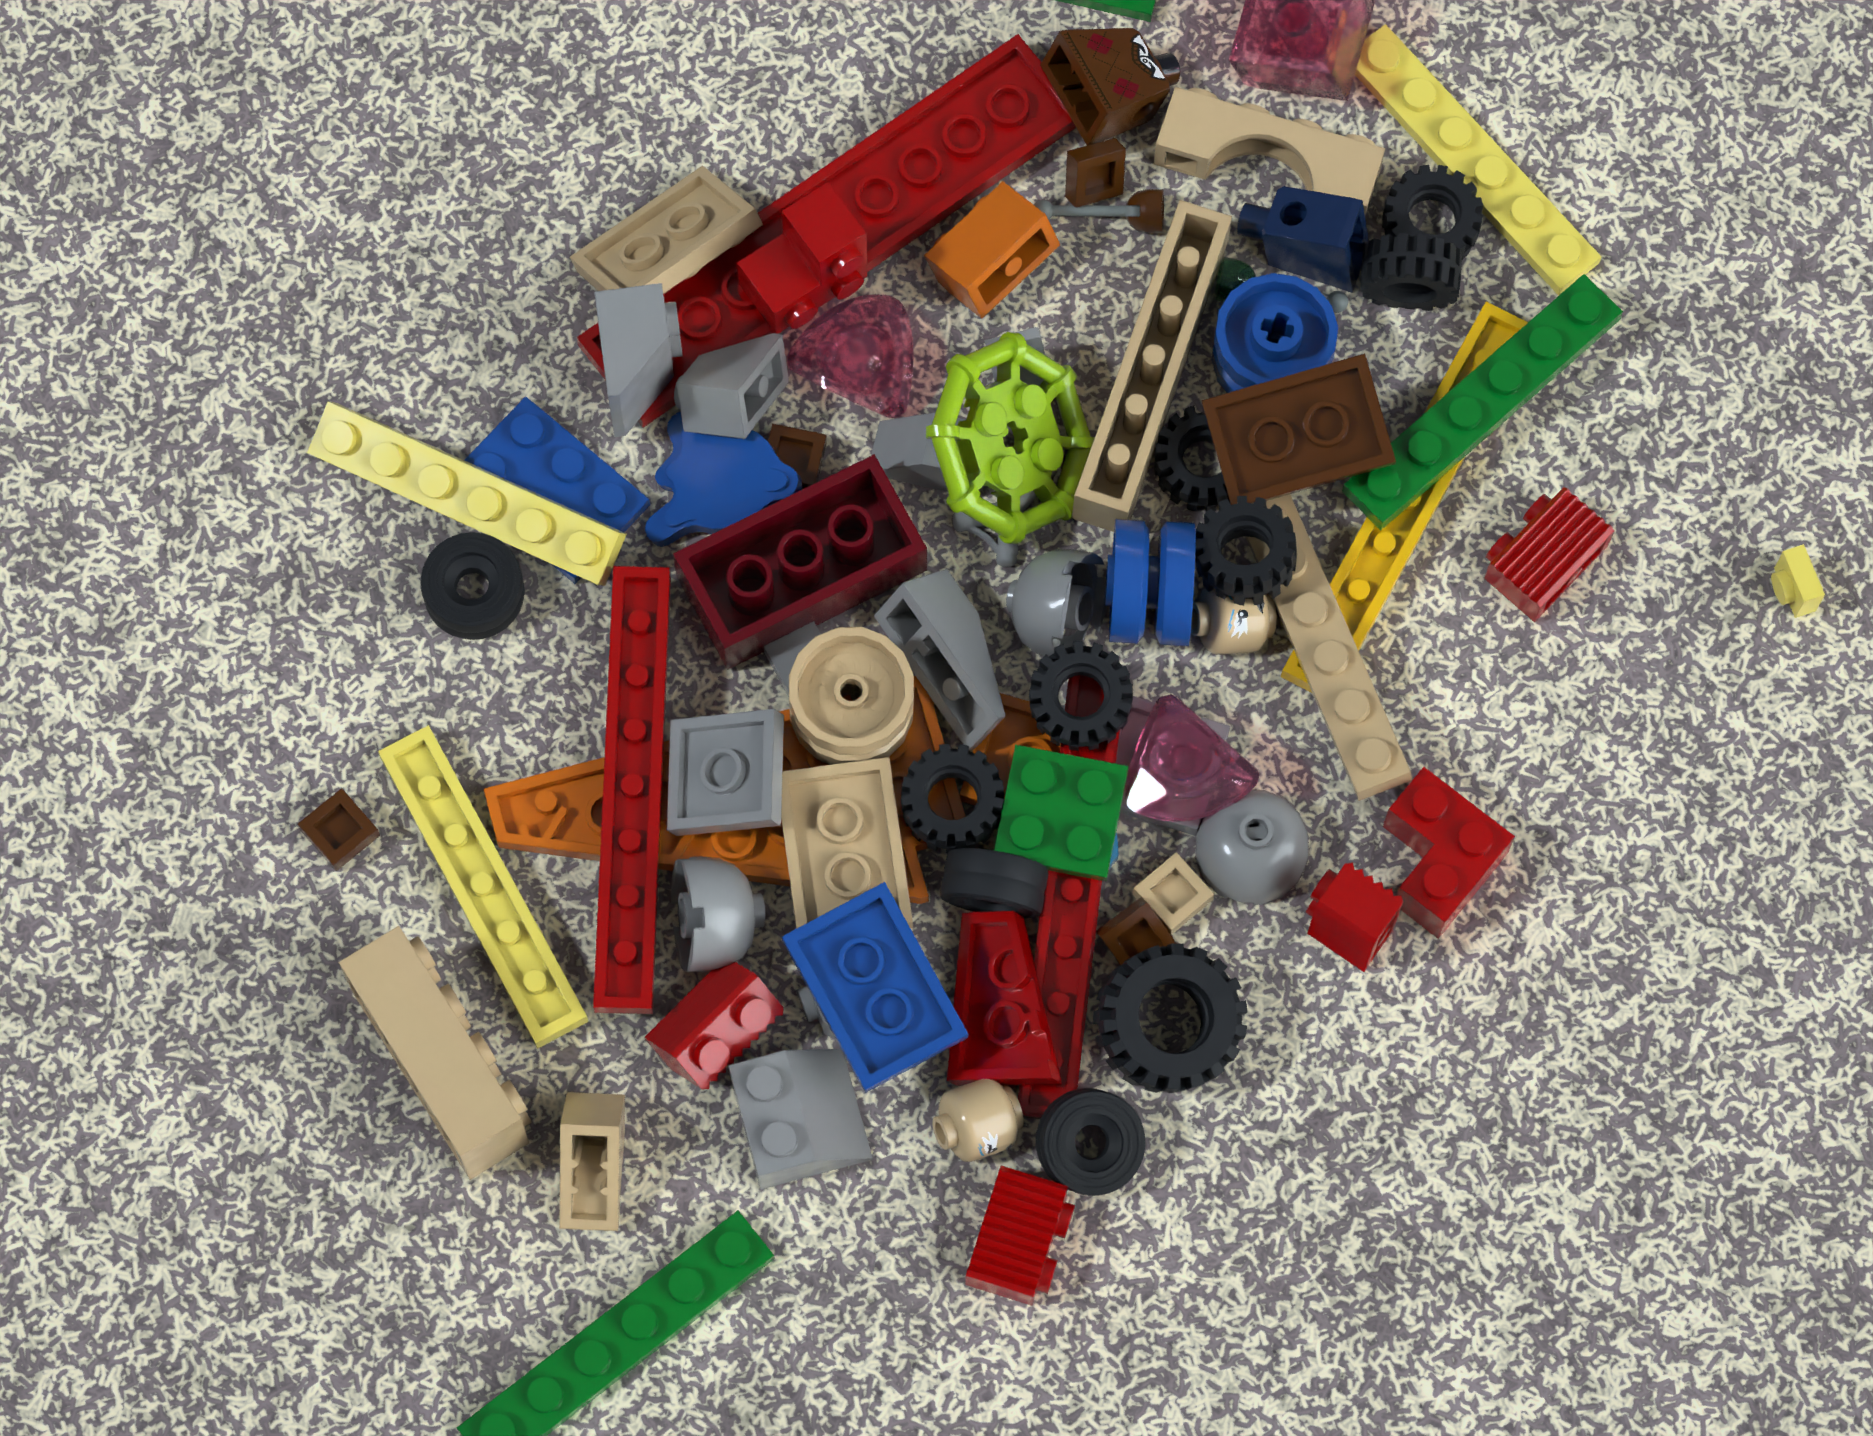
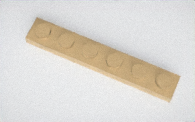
(1335, 668)

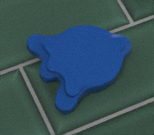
(716, 482)

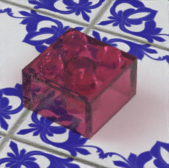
(1301, 45)

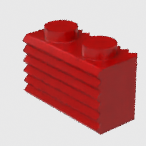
(1547, 553)
(1352, 914)
(714, 1024)
(1018, 1235)

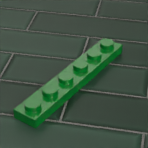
(1484, 400)
(625, 1334)

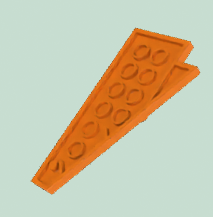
(563, 810)

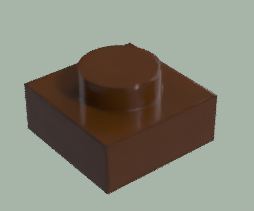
(1095, 172)
(800, 450)
(338, 829)
(1134, 931)

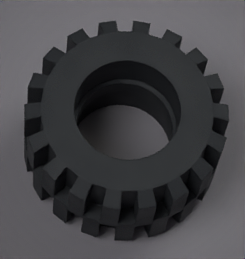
(1218, 1009)

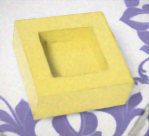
(1797, 582)

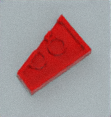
(999, 1005)

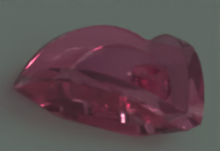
(860, 353)
(1184, 767)

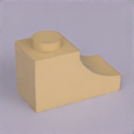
(591, 1161)

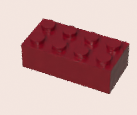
(801, 561)

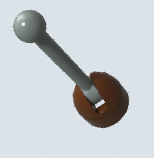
(1142, 211)

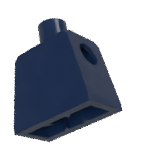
(1310, 234)

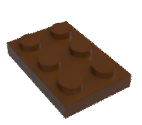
(1299, 431)

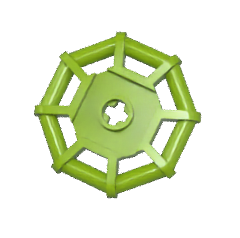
(1036, 437)

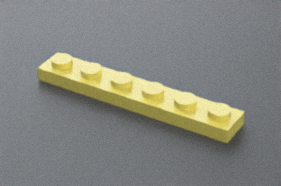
(1460, 143)
(467, 493)
(483, 887)

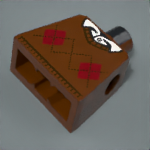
(1108, 79)

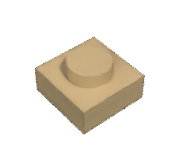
(1174, 893)

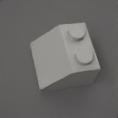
(637, 349)
(799, 1114)

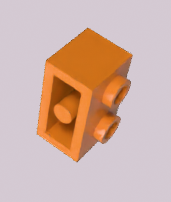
(992, 249)

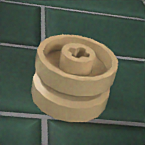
(857, 665)

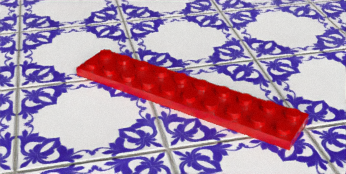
(893, 185)

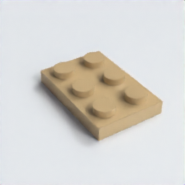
(669, 236)
(842, 836)

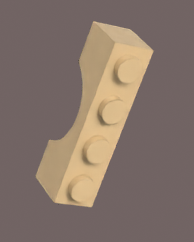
(1207, 132)

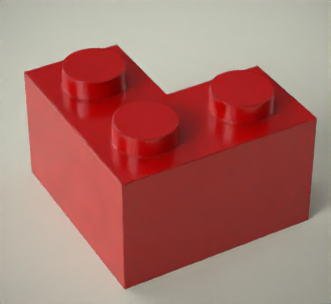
(809, 263)
(1457, 849)

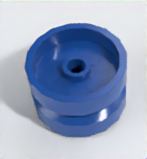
(1272, 331)
(1151, 582)

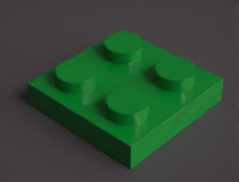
(1062, 811)

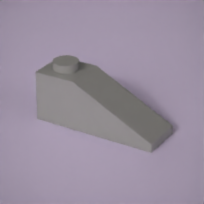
(946, 652)

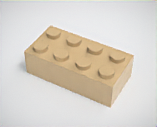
(431, 1046)

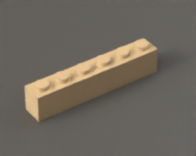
(1152, 366)

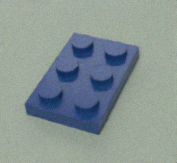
(550, 461)
(875, 987)

